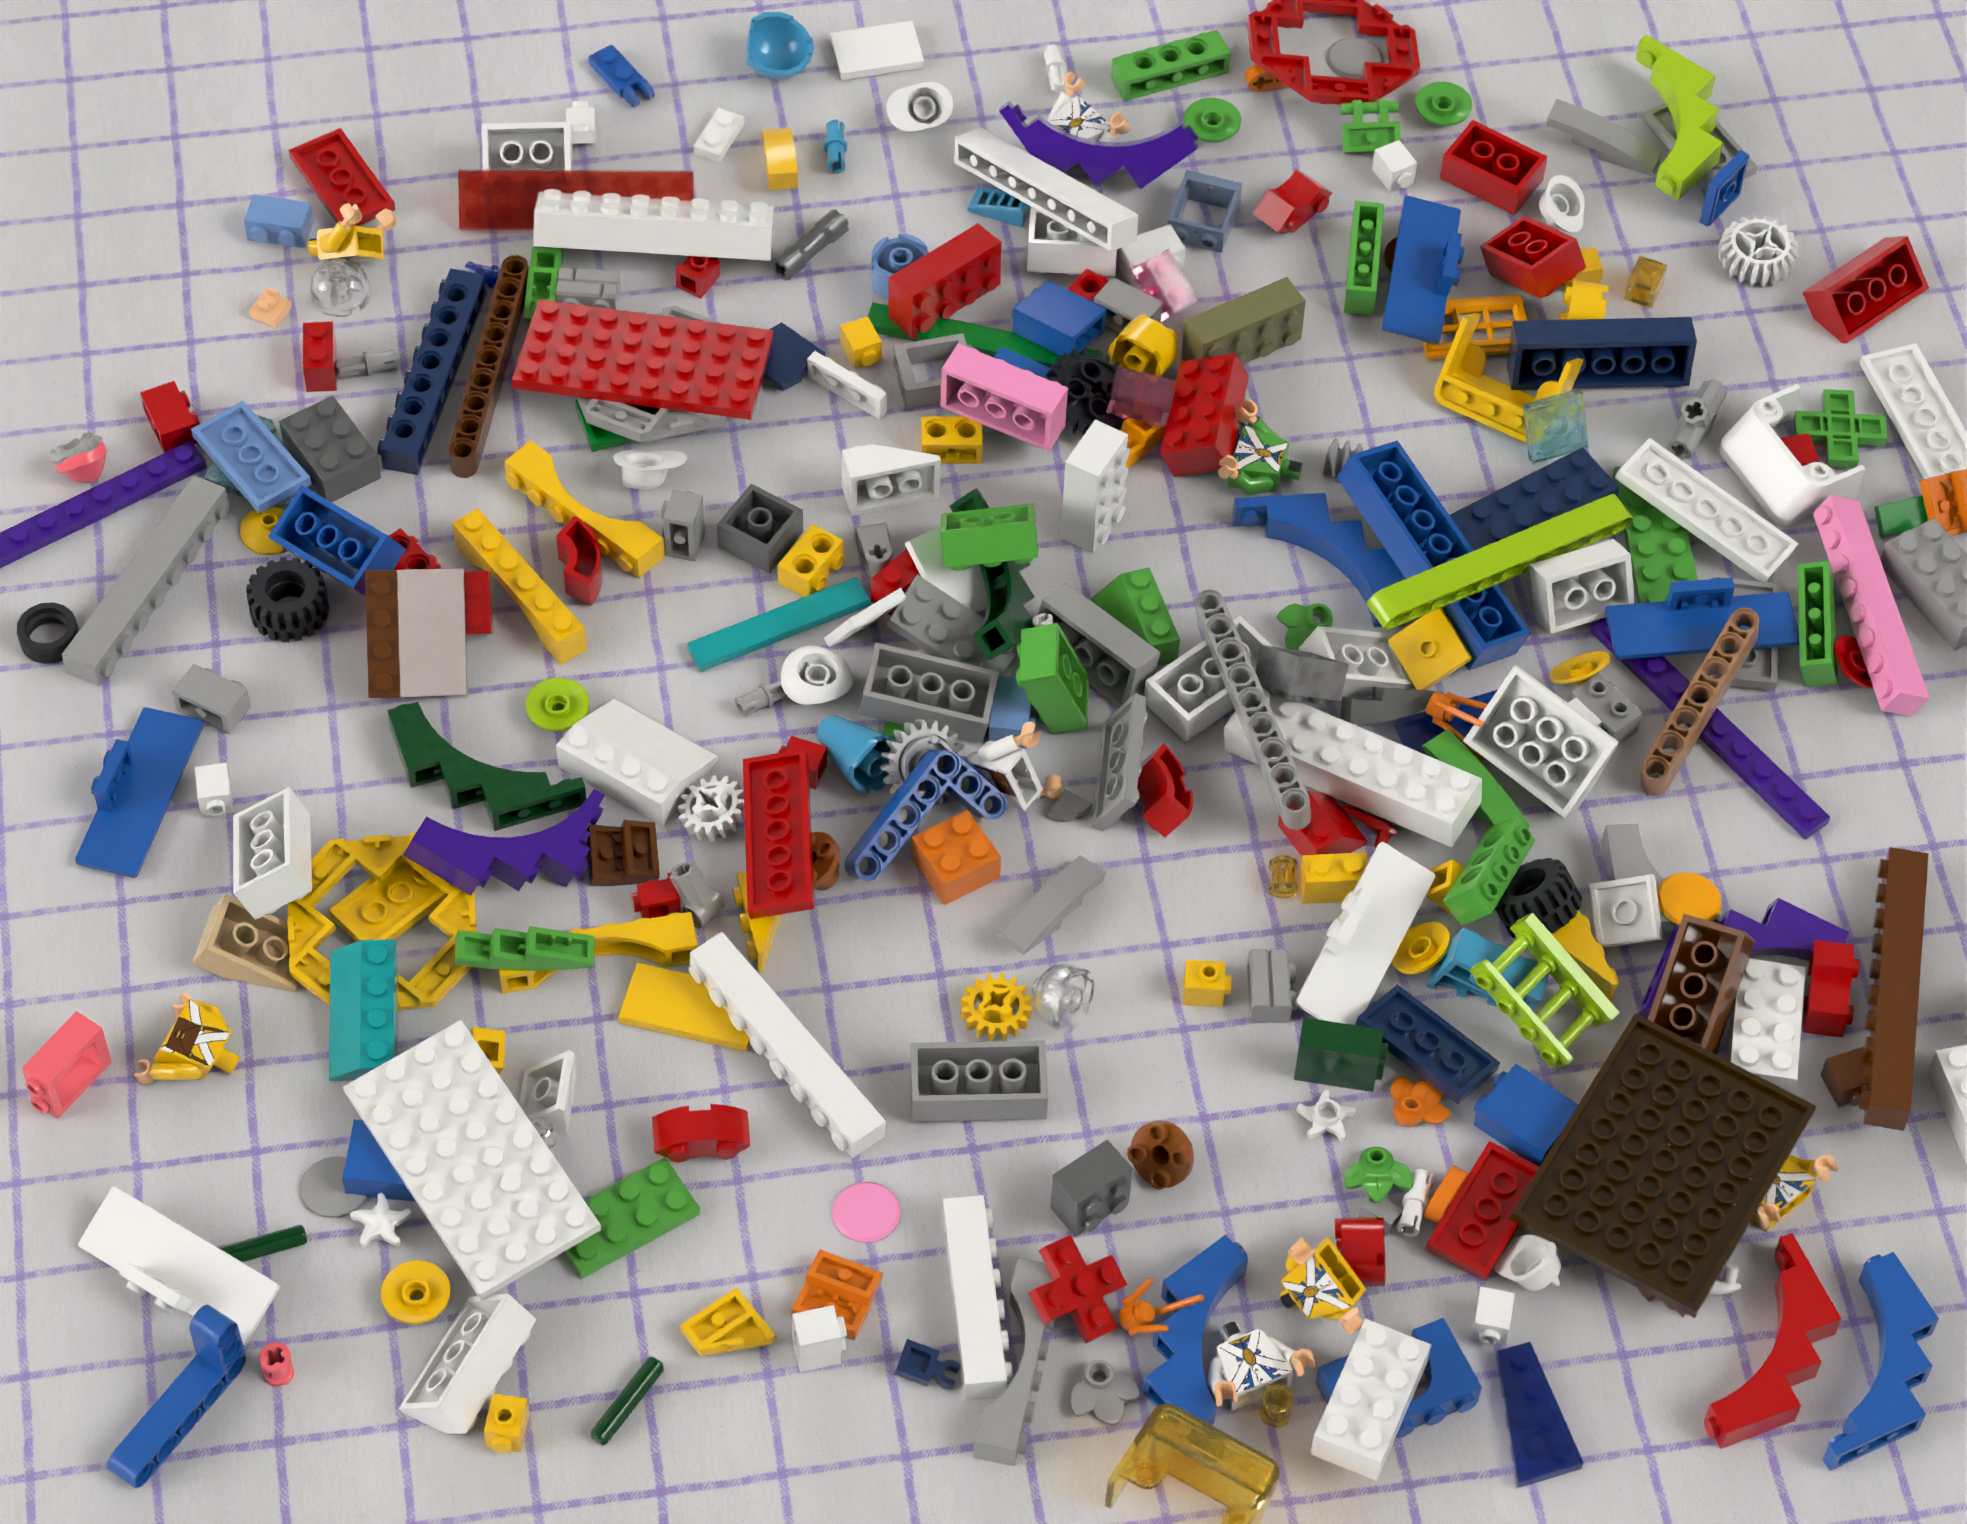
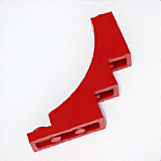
(1803, 1318)

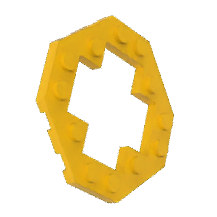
(378, 857)

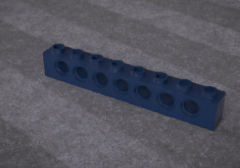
(432, 371)

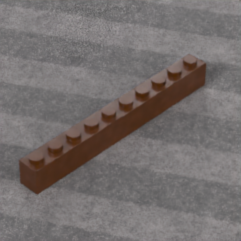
(1894, 990)

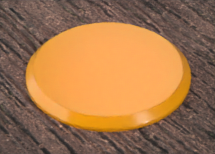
(1689, 895)

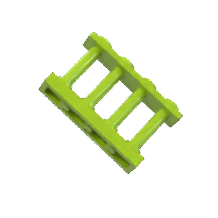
(1566, 972)

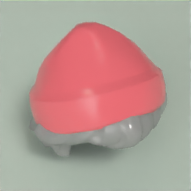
(81, 458)

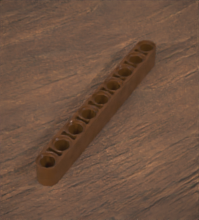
(489, 367)

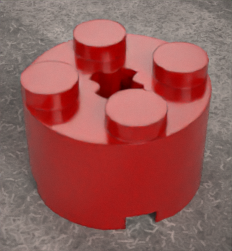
(1363, 1247)

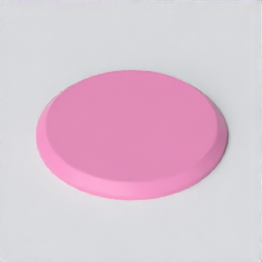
(866, 1212)

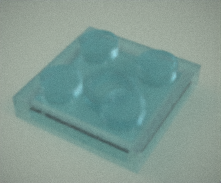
(1555, 426)

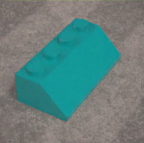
(362, 1008)

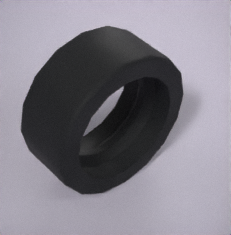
(40, 615)

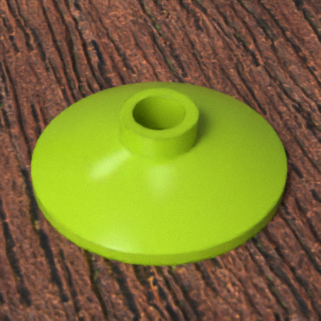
(553, 695)

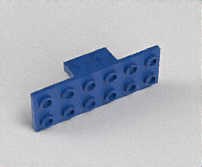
(1423, 269)
(1695, 618)
(136, 791)

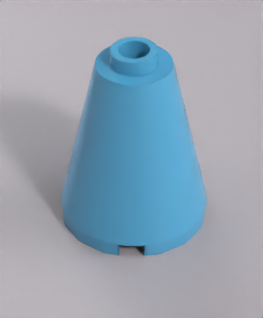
(855, 751)

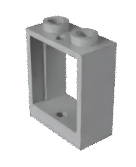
(922, 351)

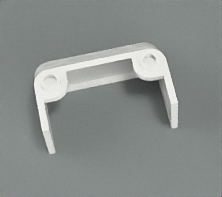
(1773, 473)

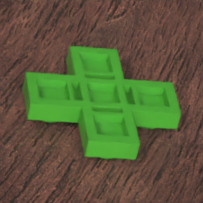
(1841, 428)

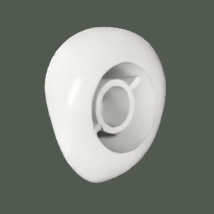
(815, 675)

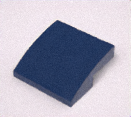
(788, 357)

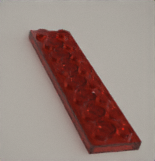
(509, 196)

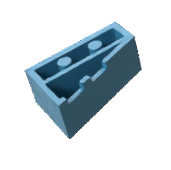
(1471, 948)

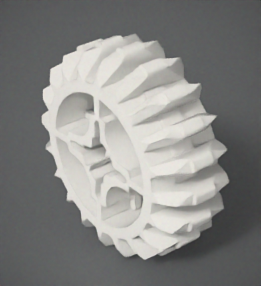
(1758, 251)

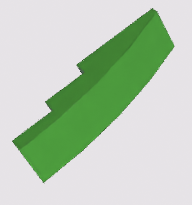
(542, 277)
(1495, 802)
(524, 951)

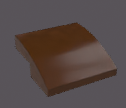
(622, 854)

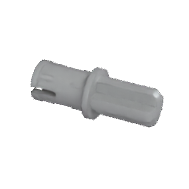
(366, 363)
(759, 698)

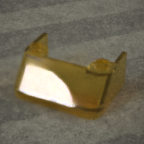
(1200, 1457)

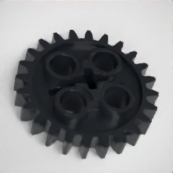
(1088, 388)

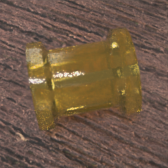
(1283, 876)
(1276, 1405)

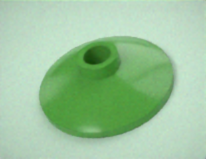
(1443, 103)
(1213, 119)

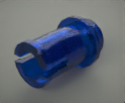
(491, 273)

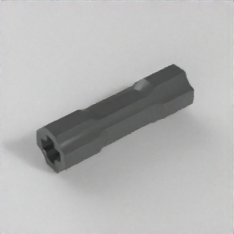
(795, 257)

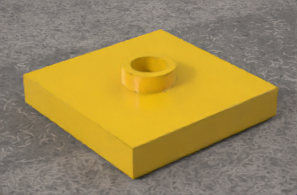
(1430, 649)

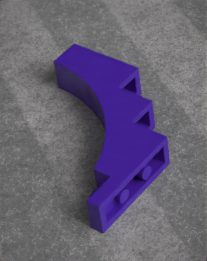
(1142, 158)
(1783, 932)

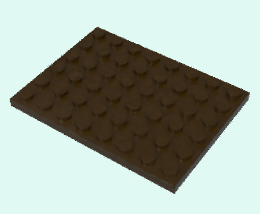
(1663, 1164)

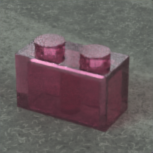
(1165, 282)
(1141, 396)

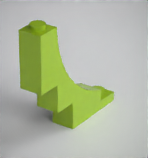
(1685, 92)

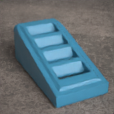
(1014, 213)

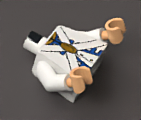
(1080, 119)
(1011, 771)
(1250, 1364)

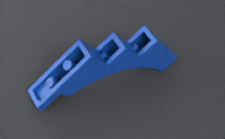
(1307, 523)
(1182, 1377)
(1889, 1407)

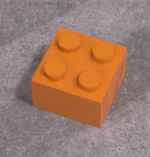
(956, 857)

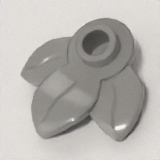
(1103, 1397)

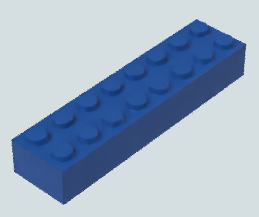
(1423, 536)

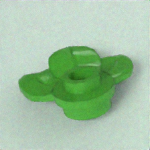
(1300, 622)
(1377, 1176)

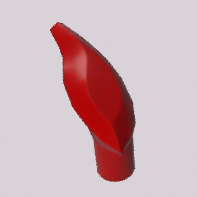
(1378, 825)

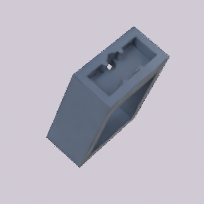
(1196, 188)

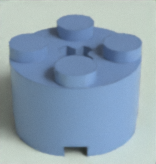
(892, 256)

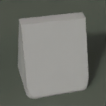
(1386, 1208)

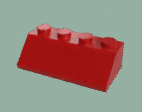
(1867, 288)

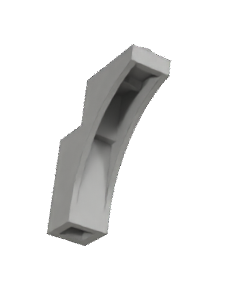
(1627, 859)

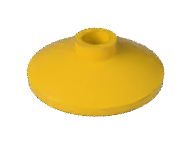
(256, 529)
(1580, 668)
(1422, 948)
(413, 1279)

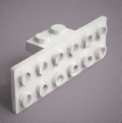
(1365, 937)
(175, 1263)

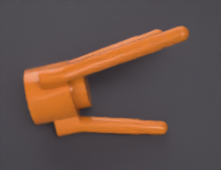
(1444, 708)
(1138, 1315)

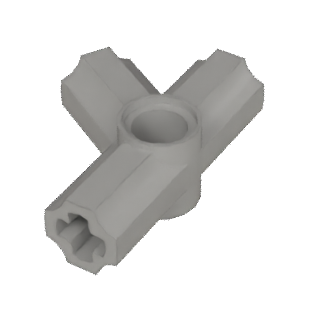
(1697, 419)

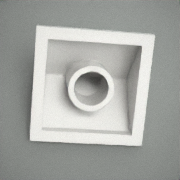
(550, 1091)

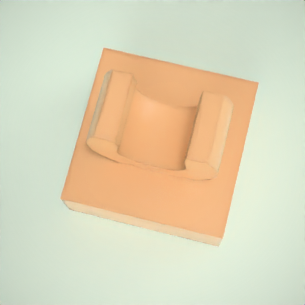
(270, 308)

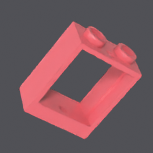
(66, 1065)

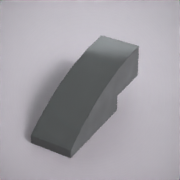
(1385, 705)

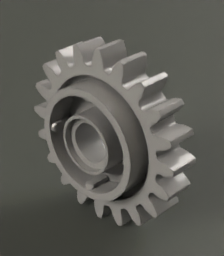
(912, 747)

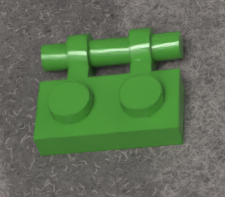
(1369, 135)

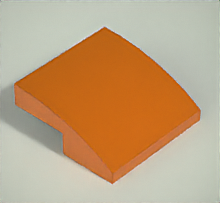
(1947, 500)
(841, 1284)

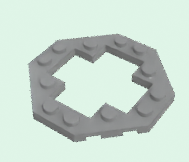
(642, 425)

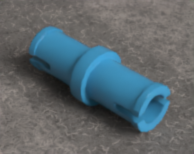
(835, 146)

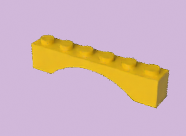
(627, 542)
(550, 618)
(659, 939)

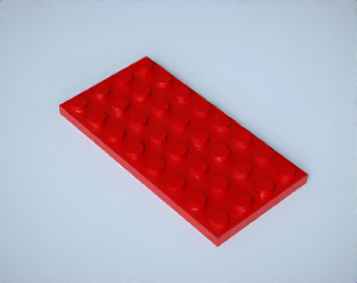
(643, 359)

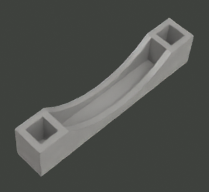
(1002, 1422)

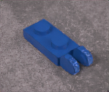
(620, 75)

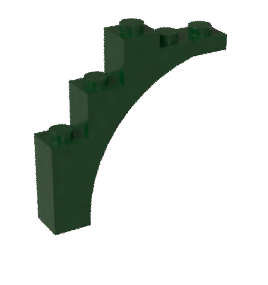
(1004, 593)

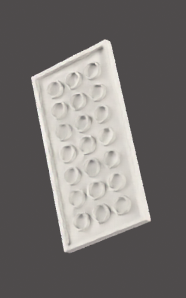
(472, 1159)

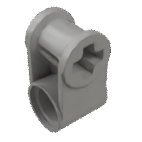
(874, 547)

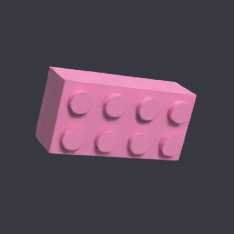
(1003, 397)

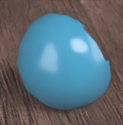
(778, 46)

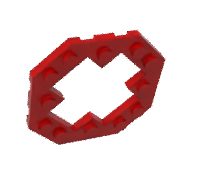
(1295, 70)

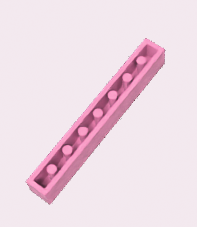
(1870, 606)

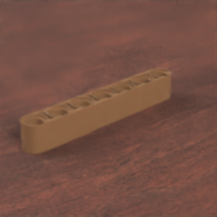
(1695, 713)

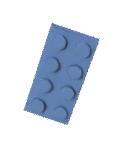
(251, 456)

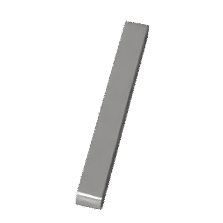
(1255, 719)

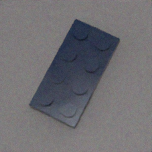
(1429, 1044)

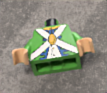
(1259, 456)

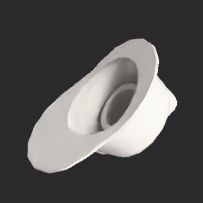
(919, 106)
(1563, 204)
(647, 469)
(1530, 1263)

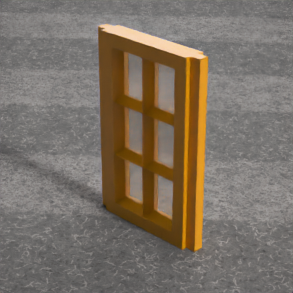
(1493, 327)

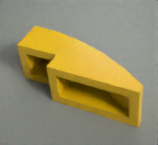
(780, 158)

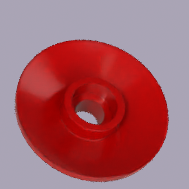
(1851, 660)

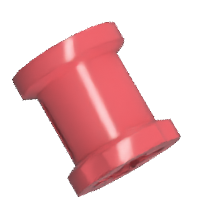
(276, 1364)

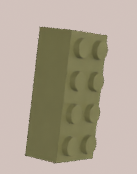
(1247, 325)

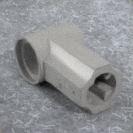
(695, 893)

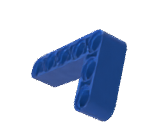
(918, 807)
(157, 1434)

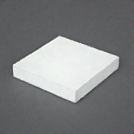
(1626, 911)

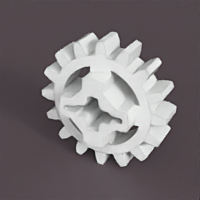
(712, 808)

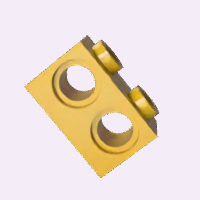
(952, 438)
(811, 561)

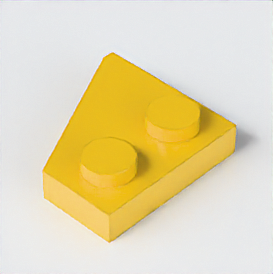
(727, 1326)

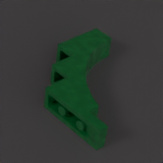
(507, 794)

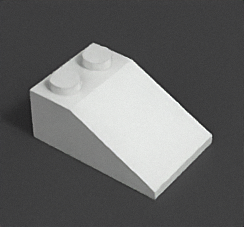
(888, 477)
(1368, 655)

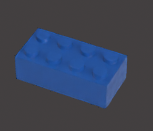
(334, 540)

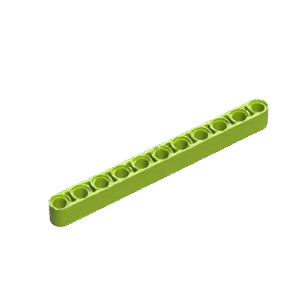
(1498, 561)

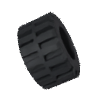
(284, 580)
(1540, 889)

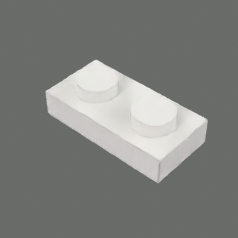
(718, 135)

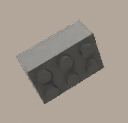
(330, 449)

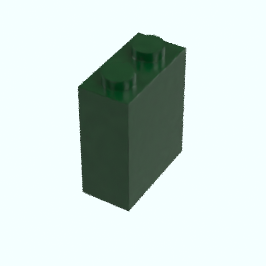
(1340, 1055)

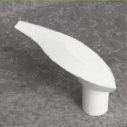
(1728, 1282)

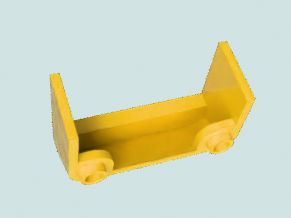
(1482, 398)

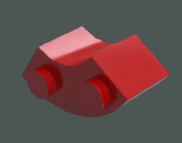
(1292, 203)
(581, 555)
(1164, 791)
(1827, 1002)
(701, 1133)

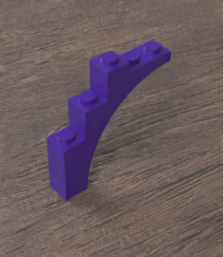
(472, 859)

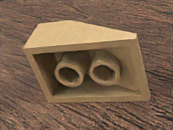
(245, 948)

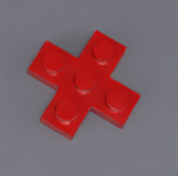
(1077, 1289)

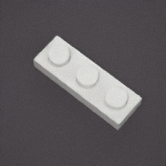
(847, 385)

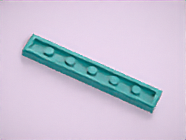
(778, 624)

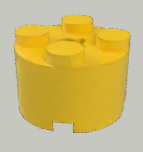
(1584, 300)
(1145, 346)

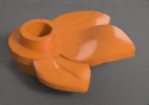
(1417, 1103)

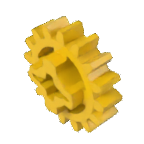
(996, 1007)

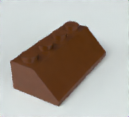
(1701, 981)

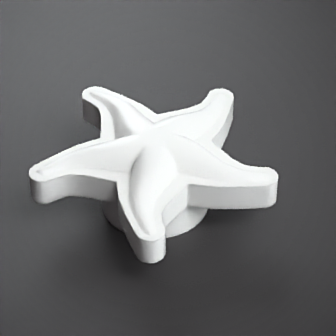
(1326, 1117)
(380, 1222)

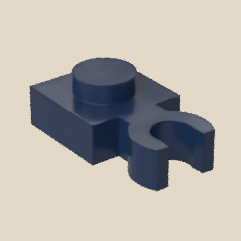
(920, 1364)

